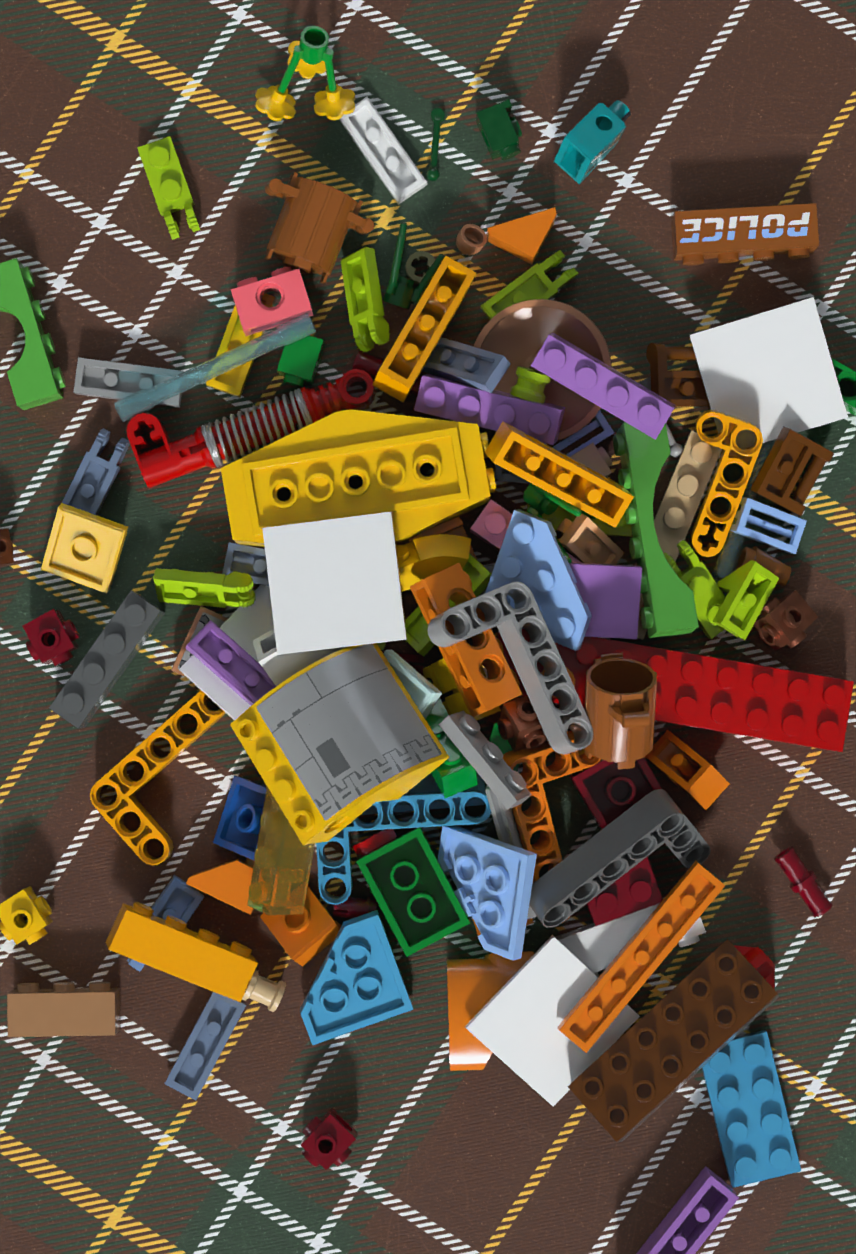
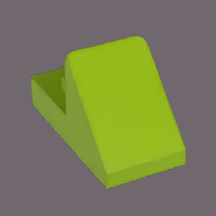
(746, 596)

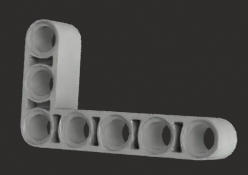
(524, 657)

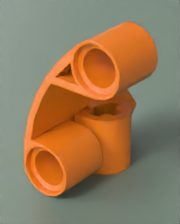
(469, 989)

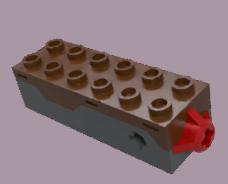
(677, 1038)

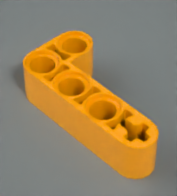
(719, 486)

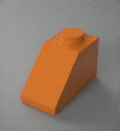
(687, 769)
(227, 882)

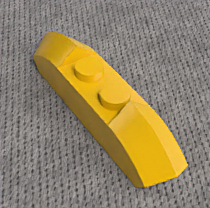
(430, 555)

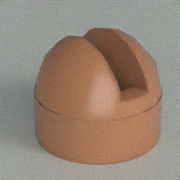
(471, 239)

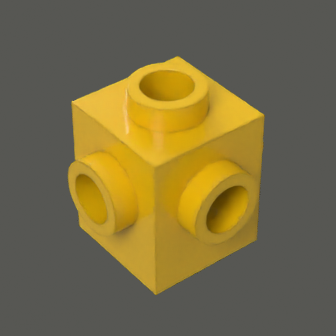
(36, 910)

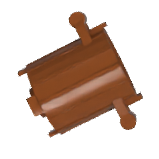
(312, 224)
(620, 709)

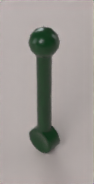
(437, 117)

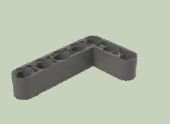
(615, 852)

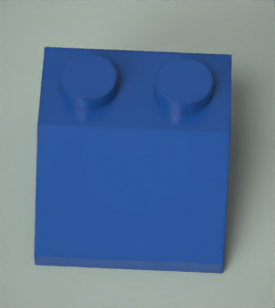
(241, 817)

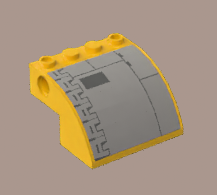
(338, 741)

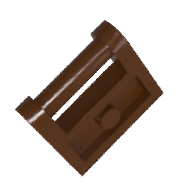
(677, 387)
(785, 466)

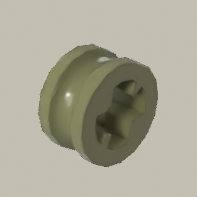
(417, 256)

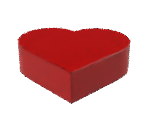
(374, 842)

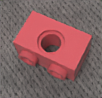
(256, 316)

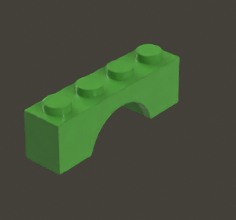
(34, 375)

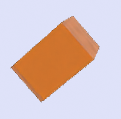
(523, 235)

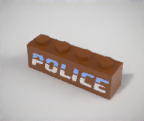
(744, 233)

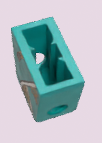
(592, 139)

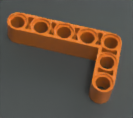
(538, 814)

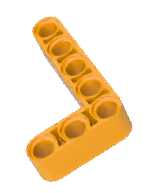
(152, 765)

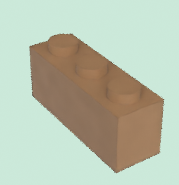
(63, 1010)

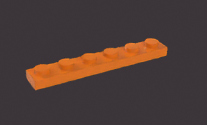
(640, 956)

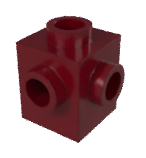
(39, 636)
(336, 1130)

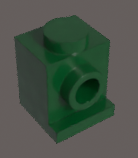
(499, 130)

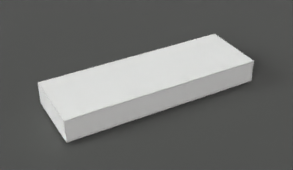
(383, 151)

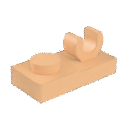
(588, 542)

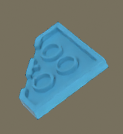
(355, 983)

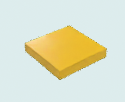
(84, 548)

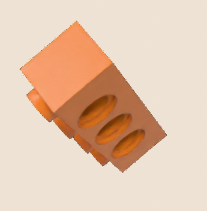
(461, 658)

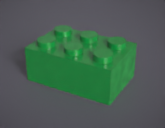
(413, 891)

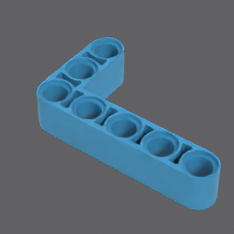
(386, 820)

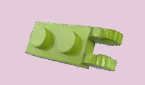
(168, 183)
(530, 286)
(364, 299)
(204, 588)
(706, 592)

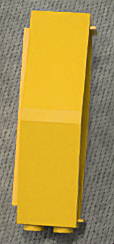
(379, 449)

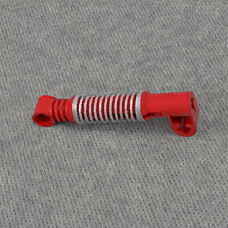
(242, 433)

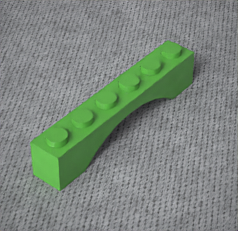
(666, 599)

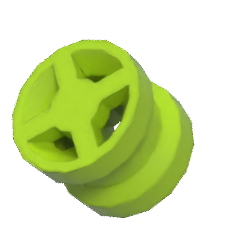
(530, 385)

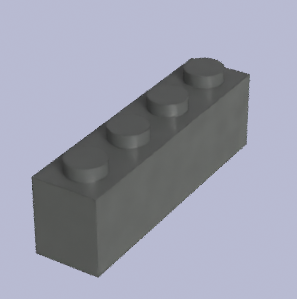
(107, 660)

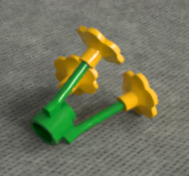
(308, 57)

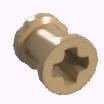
(265, 991)

